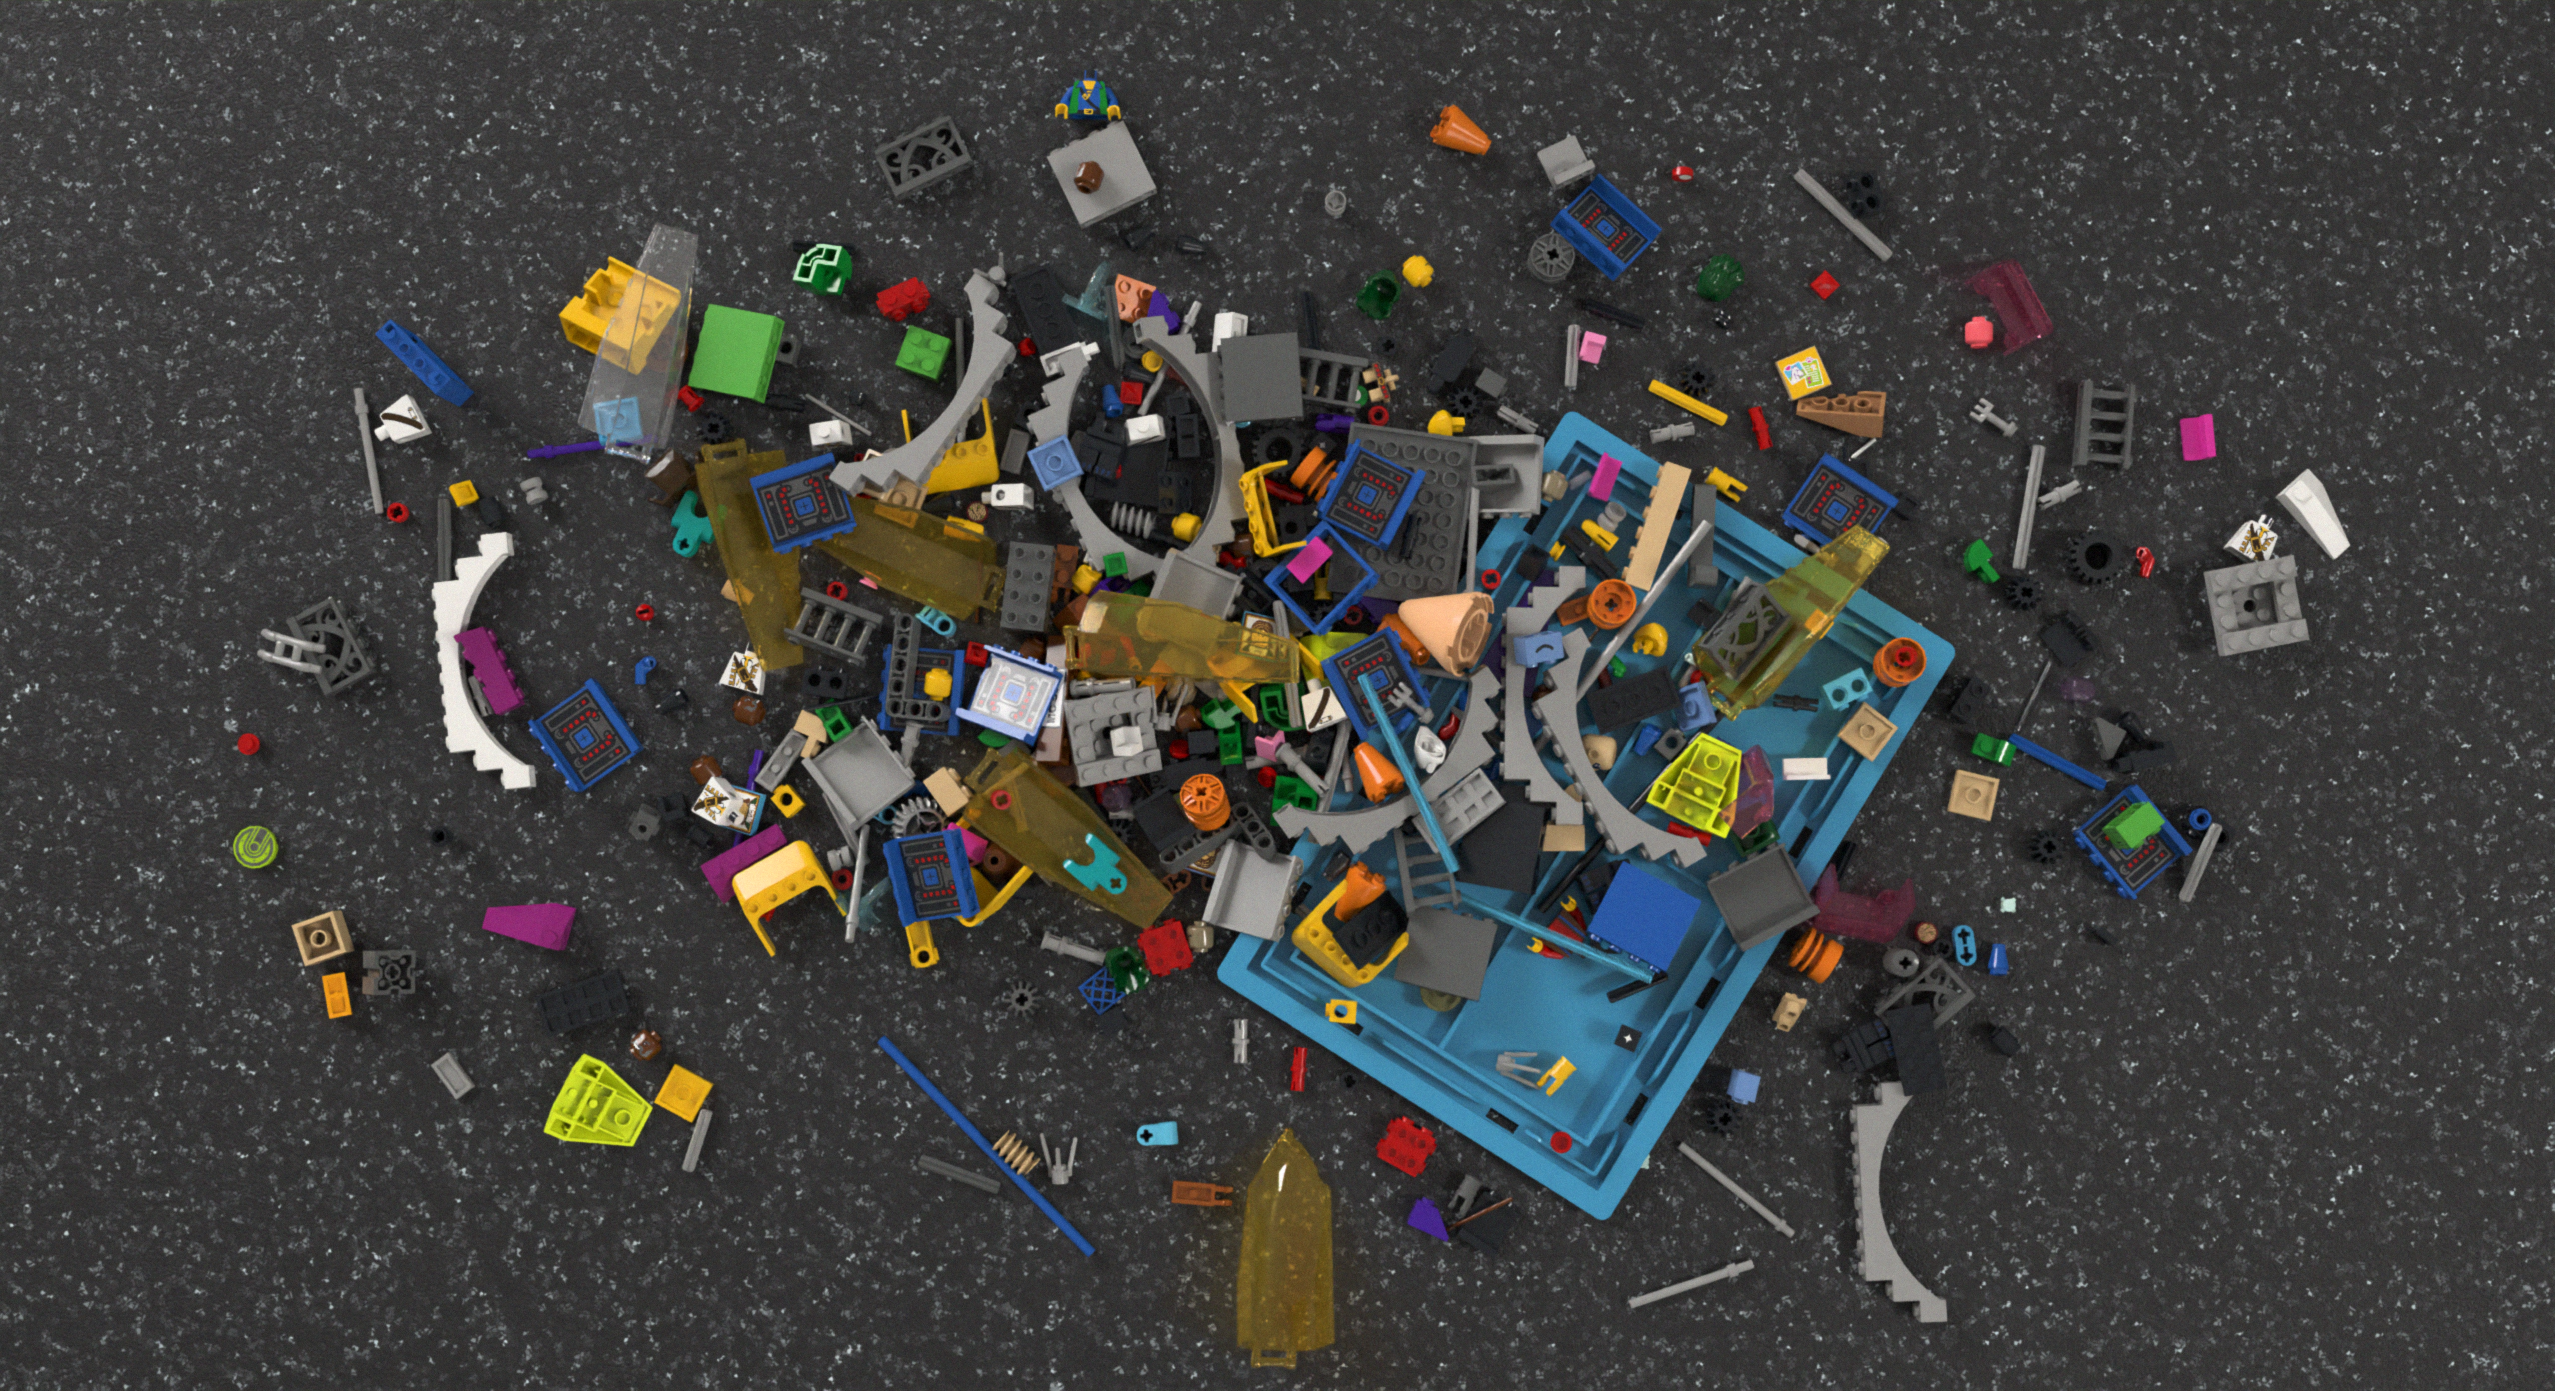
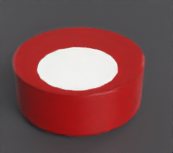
(1682, 174)

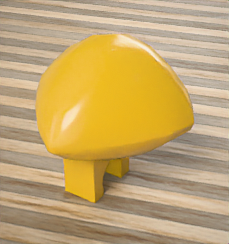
(1445, 424)
(1652, 639)

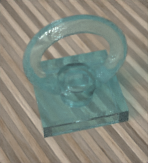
(1088, 301)
(867, 918)

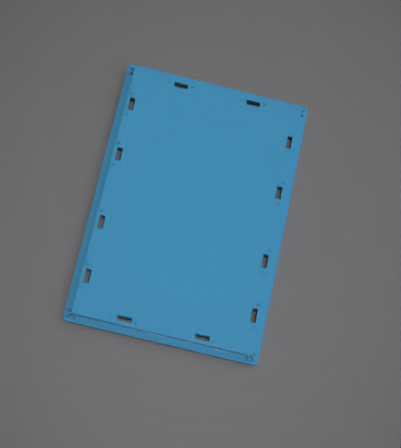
(1562, 1004)

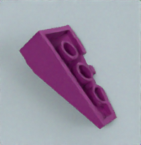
(536, 923)

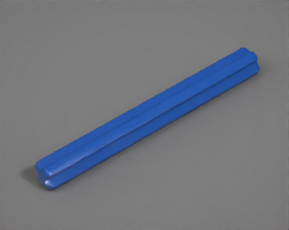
(2057, 762)

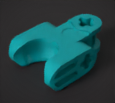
(691, 528)
(1102, 868)

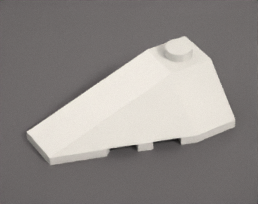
(2313, 510)

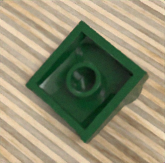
(1756, 839)

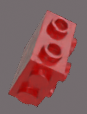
(903, 299)
(1165, 948)
(1406, 1146)

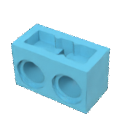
(1844, 685)

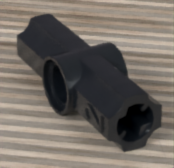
(1589, 553)
(1250, 729)

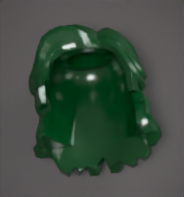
(1720, 278)
(1379, 295)
(1127, 970)

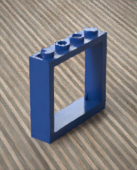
(424, 363)
(1273, 580)

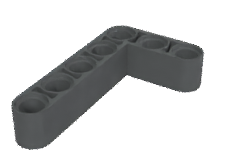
(1700, 569)
(907, 676)
(1219, 837)

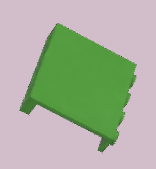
(736, 352)

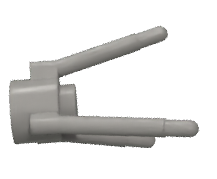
(996, 274)
(1163, 721)
(1506, 1064)
(1059, 1172)

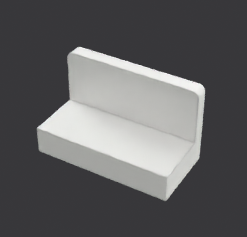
(1228, 326)
(1805, 769)

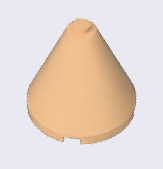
(1450, 627)

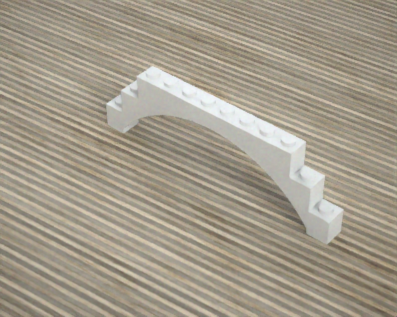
(452, 613)

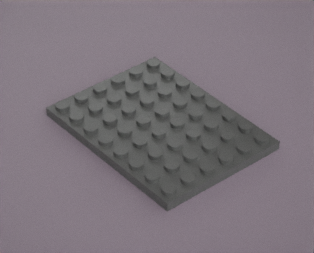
(1439, 501)

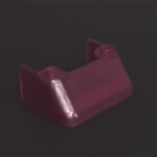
(2014, 302)
(1754, 793)
(1861, 916)

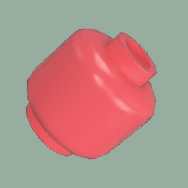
(1978, 333)

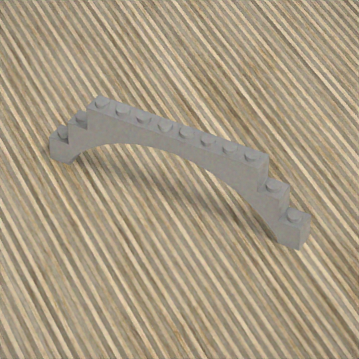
(1202, 378)
(1053, 423)
(925, 452)
(1519, 755)
(1612, 820)
(1370, 824)
(1878, 1255)

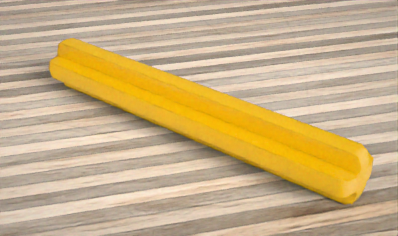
(1688, 402)

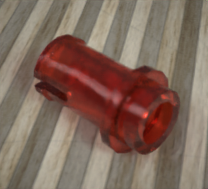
(1172, 374)
(1604, 678)

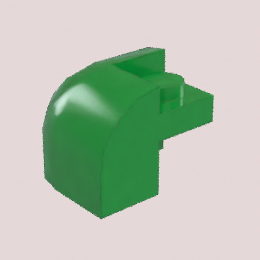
(824, 270)
(1276, 708)
(1293, 791)

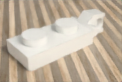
(1049, 360)

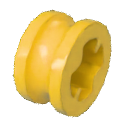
(1556, 551)

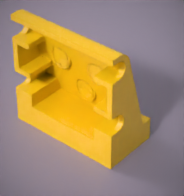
(588, 317)

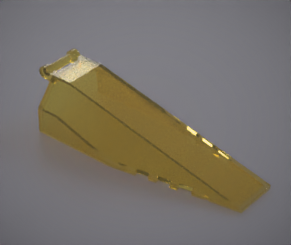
(919, 556)
(760, 578)
(1814, 598)
(1174, 643)
(1049, 826)

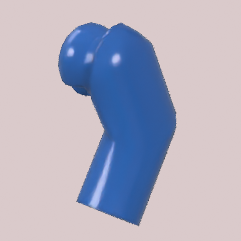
(644, 667)
(1403, 723)
(1493, 772)
(919, 789)

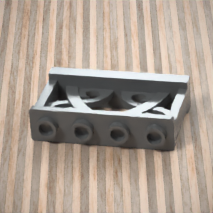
(918, 138)
(1764, 633)
(351, 640)
(1955, 1000)

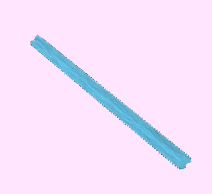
(1407, 773)
(1557, 939)

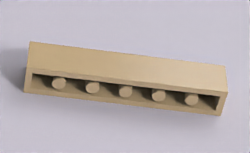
(1656, 527)

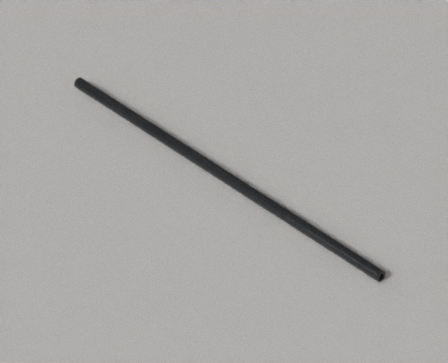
(1633, 808)

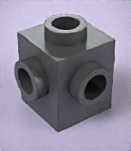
(644, 822)

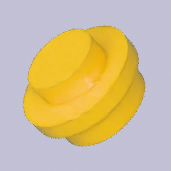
(1152, 361)

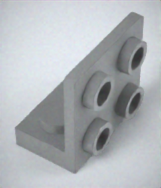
(1565, 162)

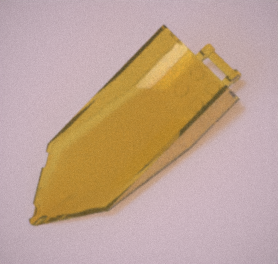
(1286, 1259)

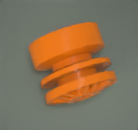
(1315, 473)
(1619, 596)
(1899, 675)
(1205, 802)
(1811, 953)

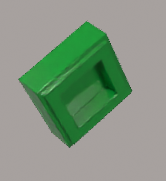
(1115, 564)

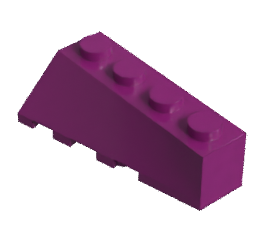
(491, 669)
(725, 866)

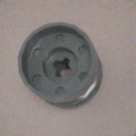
(1542, 267)

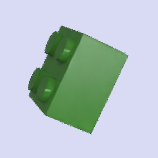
(924, 353)
(2133, 826)

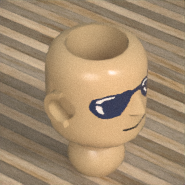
(1600, 751)

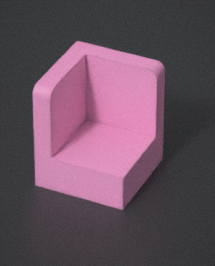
(1591, 347)
(1269, 745)

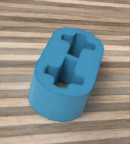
(1969, 945)

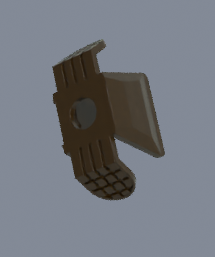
(671, 474)

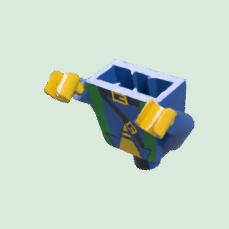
(1088, 100)

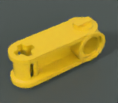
(921, 940)

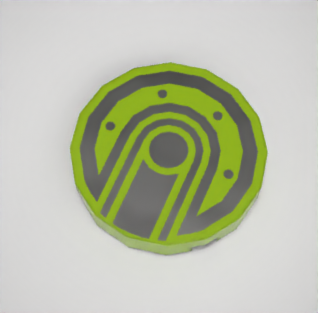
(255, 847)

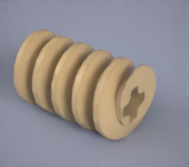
(1016, 1153)

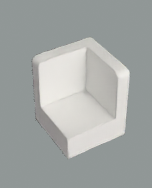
(1126, 740)

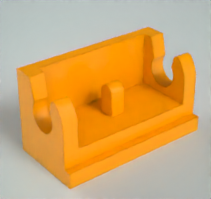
(337, 995)

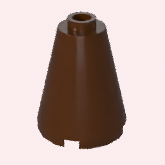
(1006, 867)

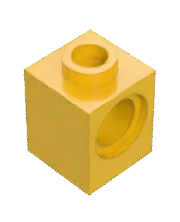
(797, 801)
(1350, 1016)

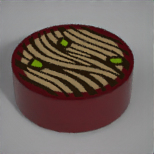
(977, 512)
(1926, 932)

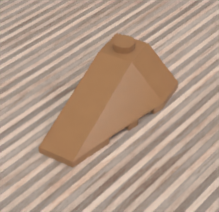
(1854, 414)

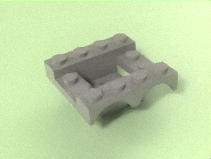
(2248, 631)
(1093, 753)

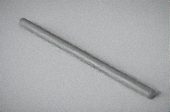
(838, 414)

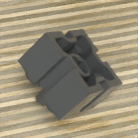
(389, 972)

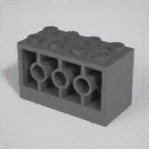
(1028, 588)

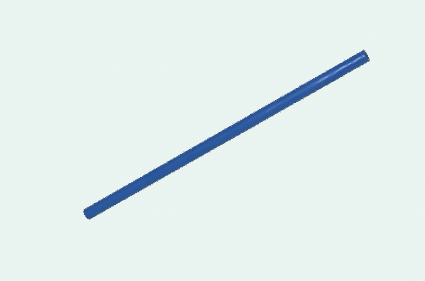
(985, 1145)

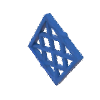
(1090, 999)

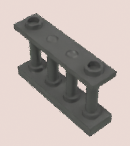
(1335, 362)
(2085, 414)
(831, 608)
(1409, 882)

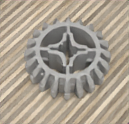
(936, 820)

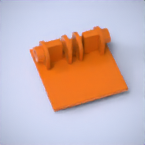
(1133, 298)

